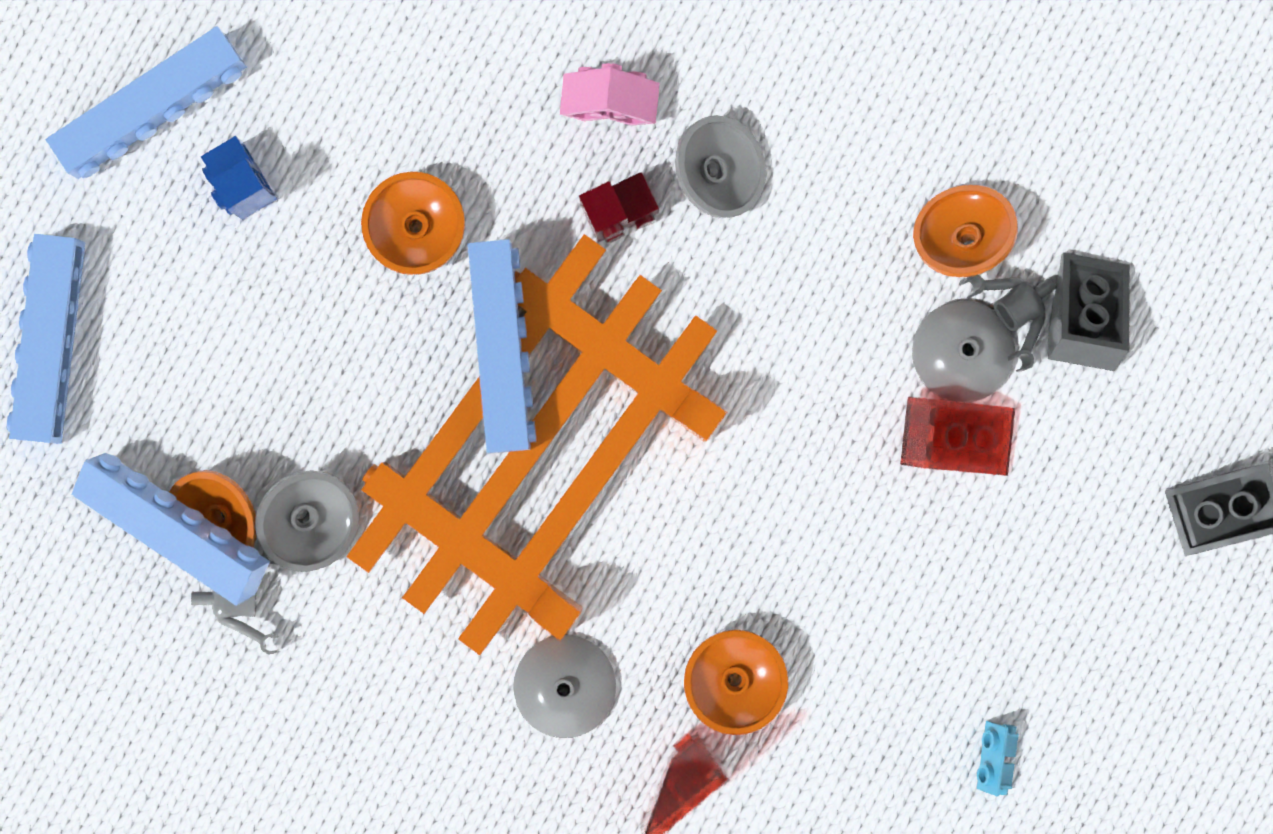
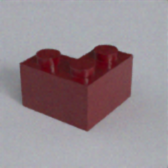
(618, 207)

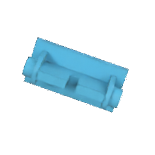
(994, 774)

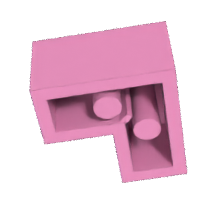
(609, 95)

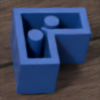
(236, 179)

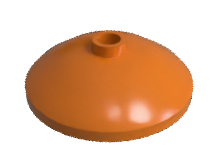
(396, 206)
(963, 216)
(217, 493)
(738, 707)

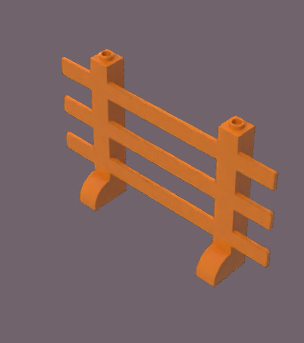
(463, 538)

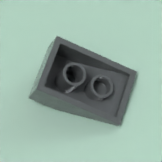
(1090, 313)
(1223, 509)

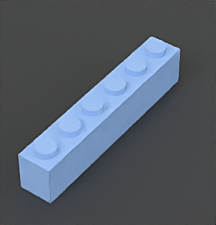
(146, 104)
(46, 339)
(499, 346)
(170, 528)

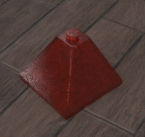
(687, 781)

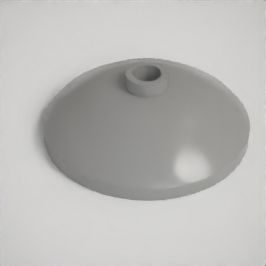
(734, 165)
(940, 357)
(320, 535)
(569, 662)

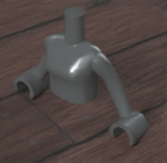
(1017, 308)

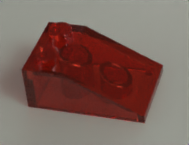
(957, 436)

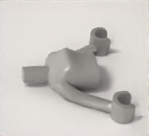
(225, 611)

